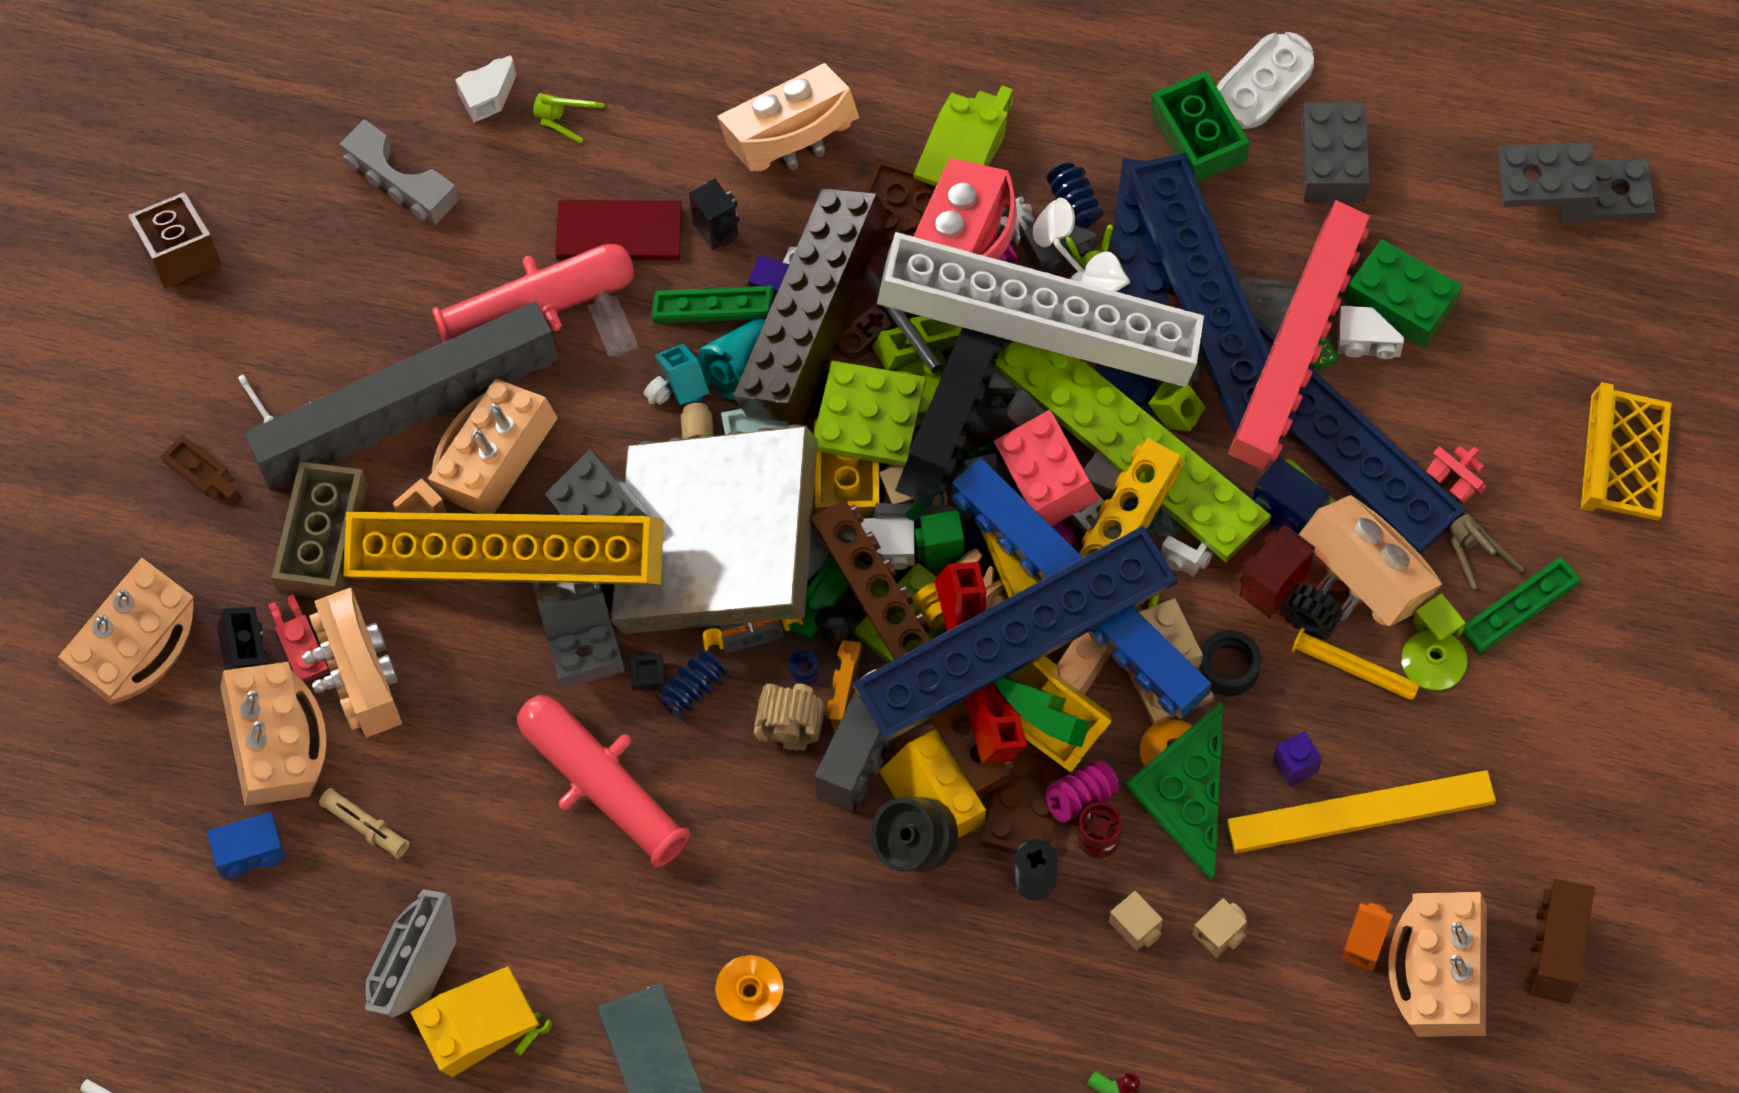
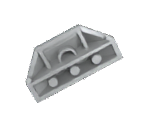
(412, 956)

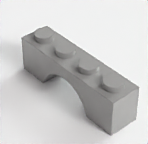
(425, 193)

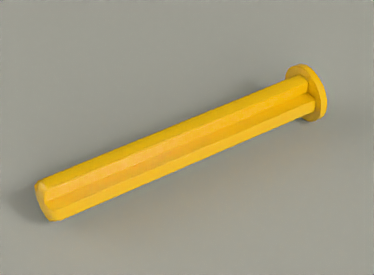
(1355, 665)

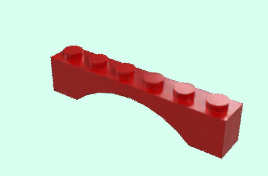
(992, 717)

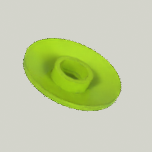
(1432, 673)

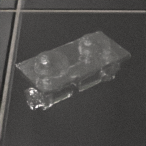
(612, 325)

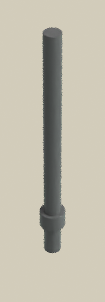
(905, 326)

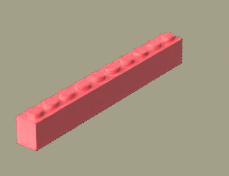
(1298, 336)

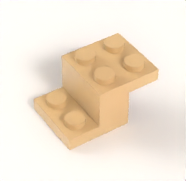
(1172, 624)

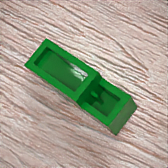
(1044, 711)

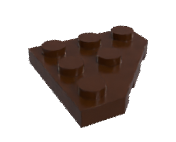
(901, 196)

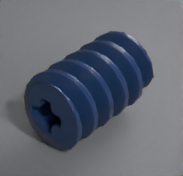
(1070, 184)
(691, 683)

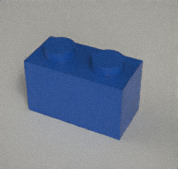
(246, 845)

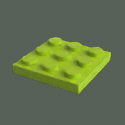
(869, 413)

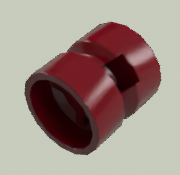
(1099, 830)

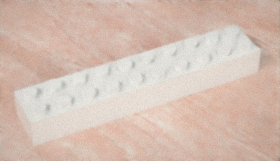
(1041, 309)

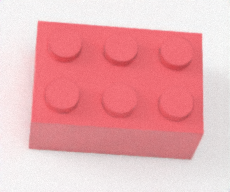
(1046, 469)

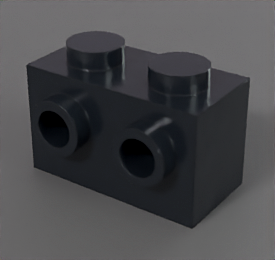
(714, 213)
(241, 638)

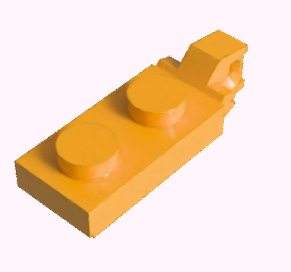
(849, 656)

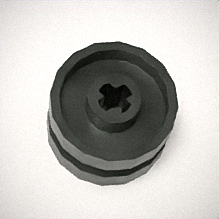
(914, 834)

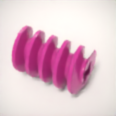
(1080, 788)

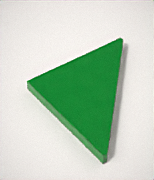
(1183, 790)

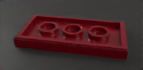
(642, 227)

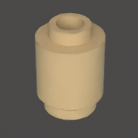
(696, 421)

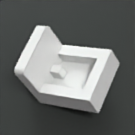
(1184, 558)

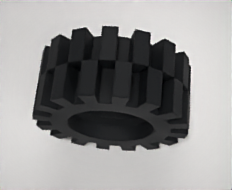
(1310, 610)

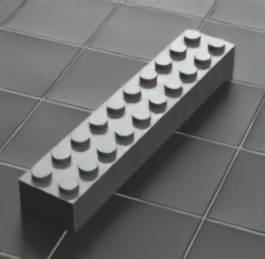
(403, 395)

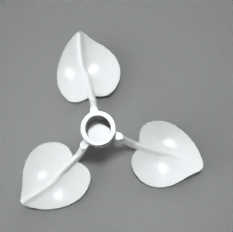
(1057, 223)

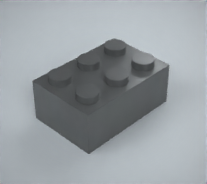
(1335, 152)
(594, 489)
(851, 759)

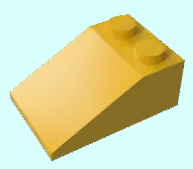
(474, 1020)

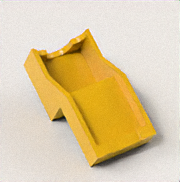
(1044, 676)

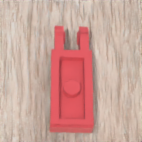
(296, 640)

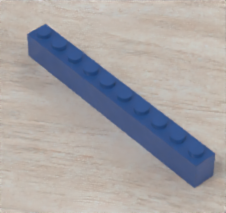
(1045, 552)

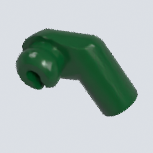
(981, 450)

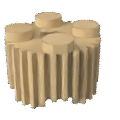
(789, 716)

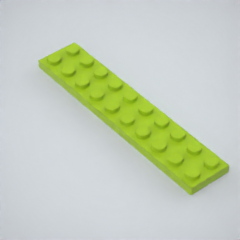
(1115, 425)

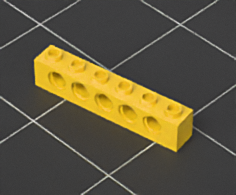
(1150, 495)

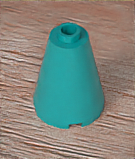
(727, 357)

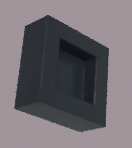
(647, 671)

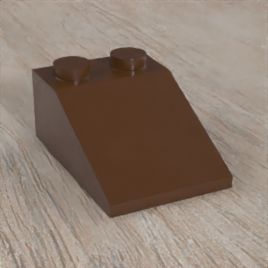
(175, 240)

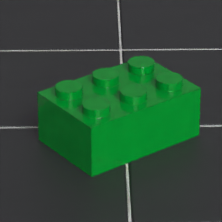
(1200, 126)
(1404, 292)

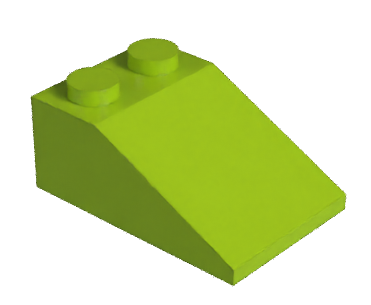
(961, 132)

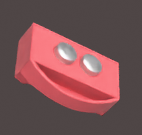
(969, 209)

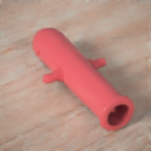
(552, 288)
(600, 777)

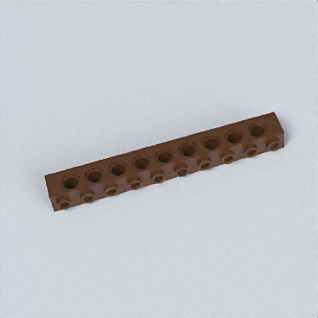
(830, 527)

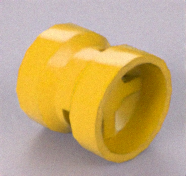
(928, 602)

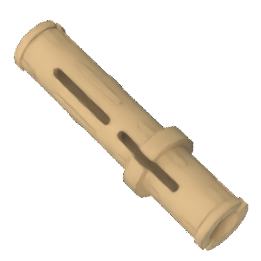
(393, 843)

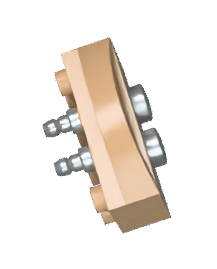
(789, 119)
(354, 664)

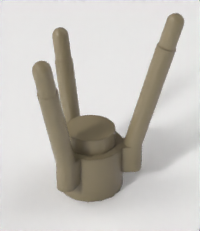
(1470, 533)

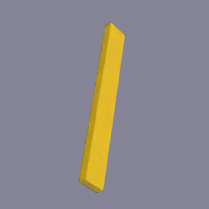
(1361, 811)

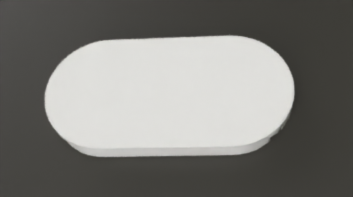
(1267, 77)

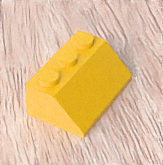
(930, 770)

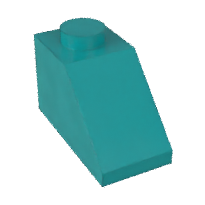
(683, 373)

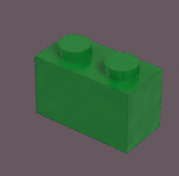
(939, 540)

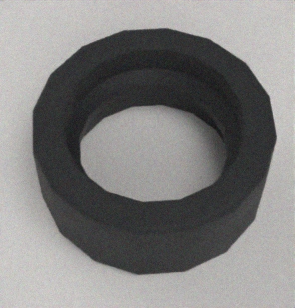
(1234, 640)

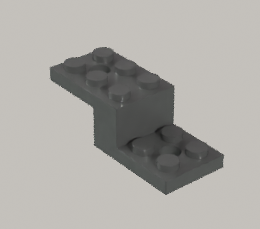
(1575, 182)
(578, 627)

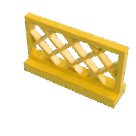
(1599, 454)

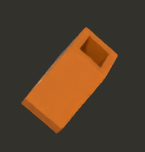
(1367, 936)

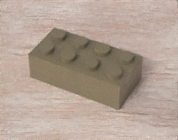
(314, 530)

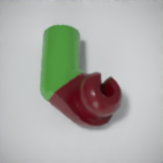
(1126, 1084)

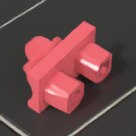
(1468, 482)

